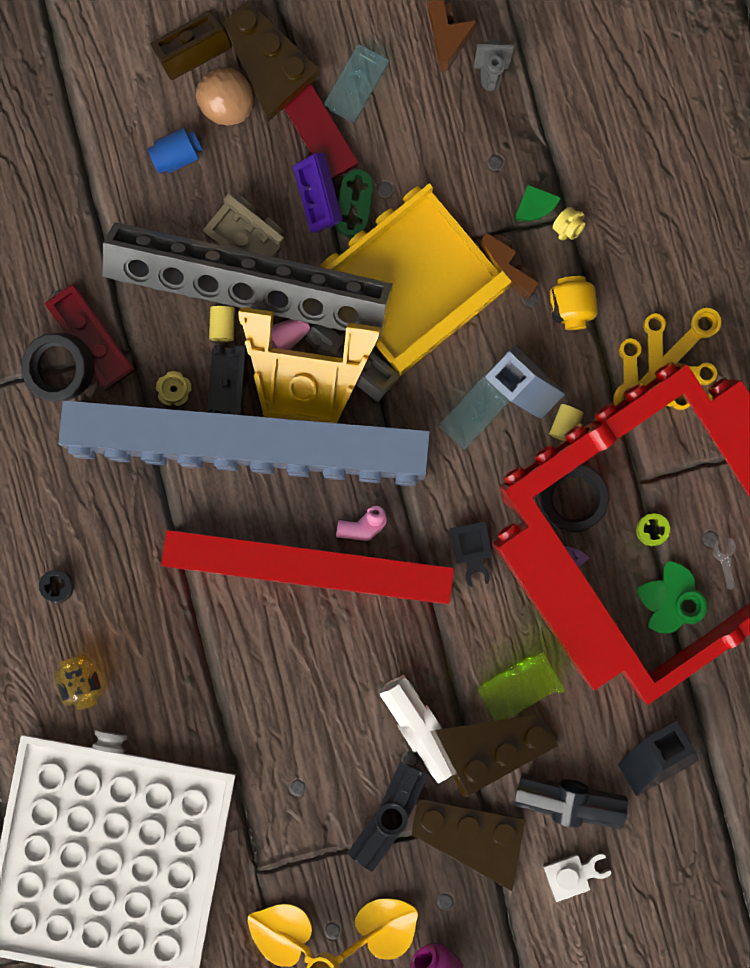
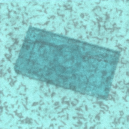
(356, 83)
(474, 413)

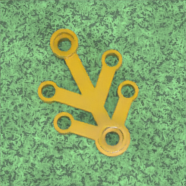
(655, 353)

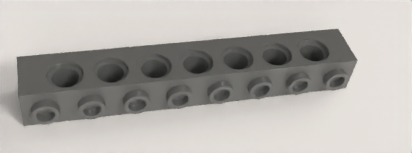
(244, 278)

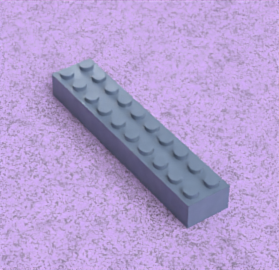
(244, 441)

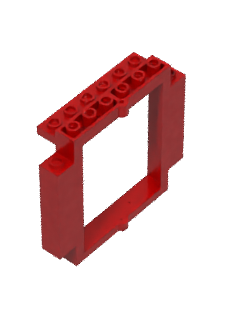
(553, 577)

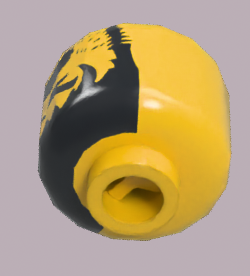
(573, 302)

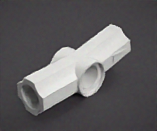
(415, 724)

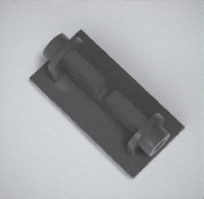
(492, 60)

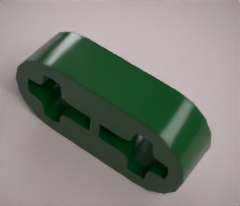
(363, 205)

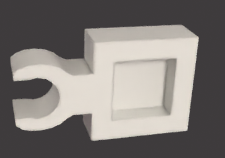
(569, 877)

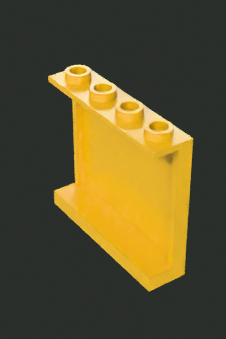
(434, 272)

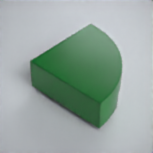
(536, 205)

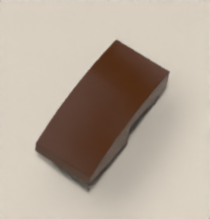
(501, 255)

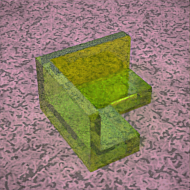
(519, 686)

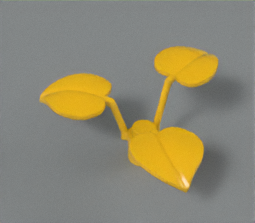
(285, 928)

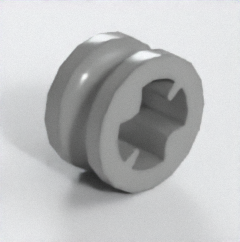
(109, 741)

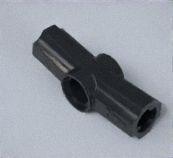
(571, 802)
(377, 837)

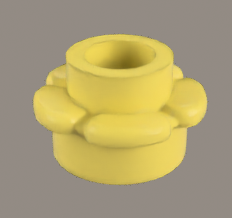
(569, 224)
(173, 379)

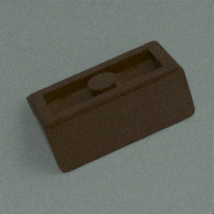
(191, 45)

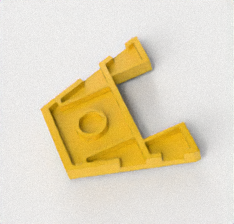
(303, 383)

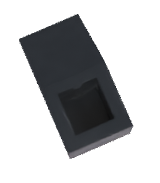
(658, 758)

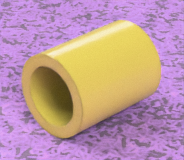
(222, 323)
(565, 420)

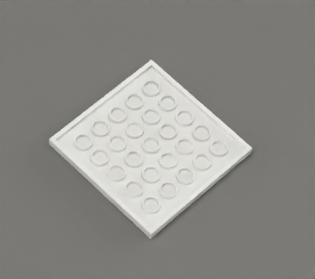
(109, 858)

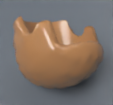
(225, 96)

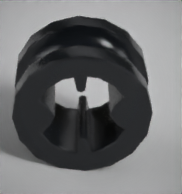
(46, 580)

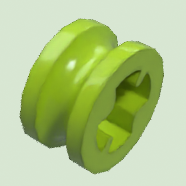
(660, 521)

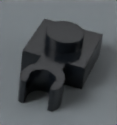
(471, 546)

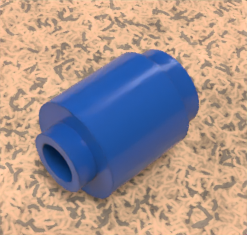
(175, 150)

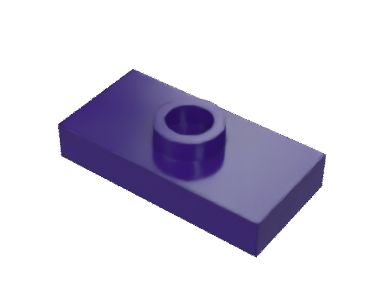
(317, 193)

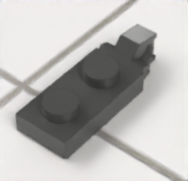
(376, 375)

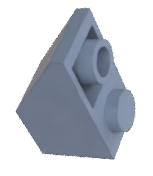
(524, 383)

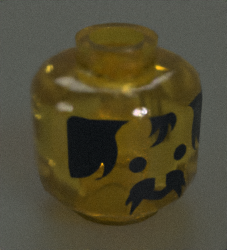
(79, 682)

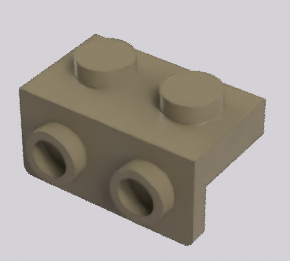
(241, 229)

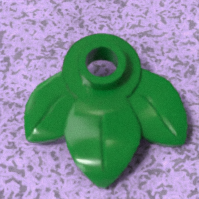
(667, 597)

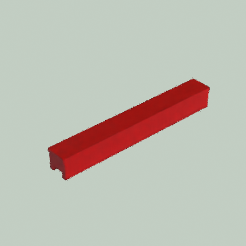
(307, 567)

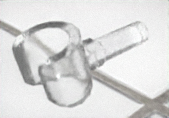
(726, 562)

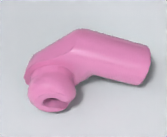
(365, 528)

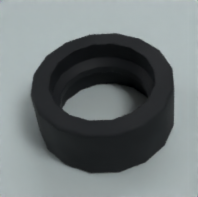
(32, 372)
(599, 509)

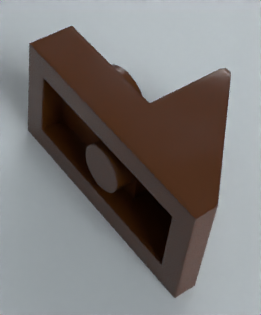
(448, 38)

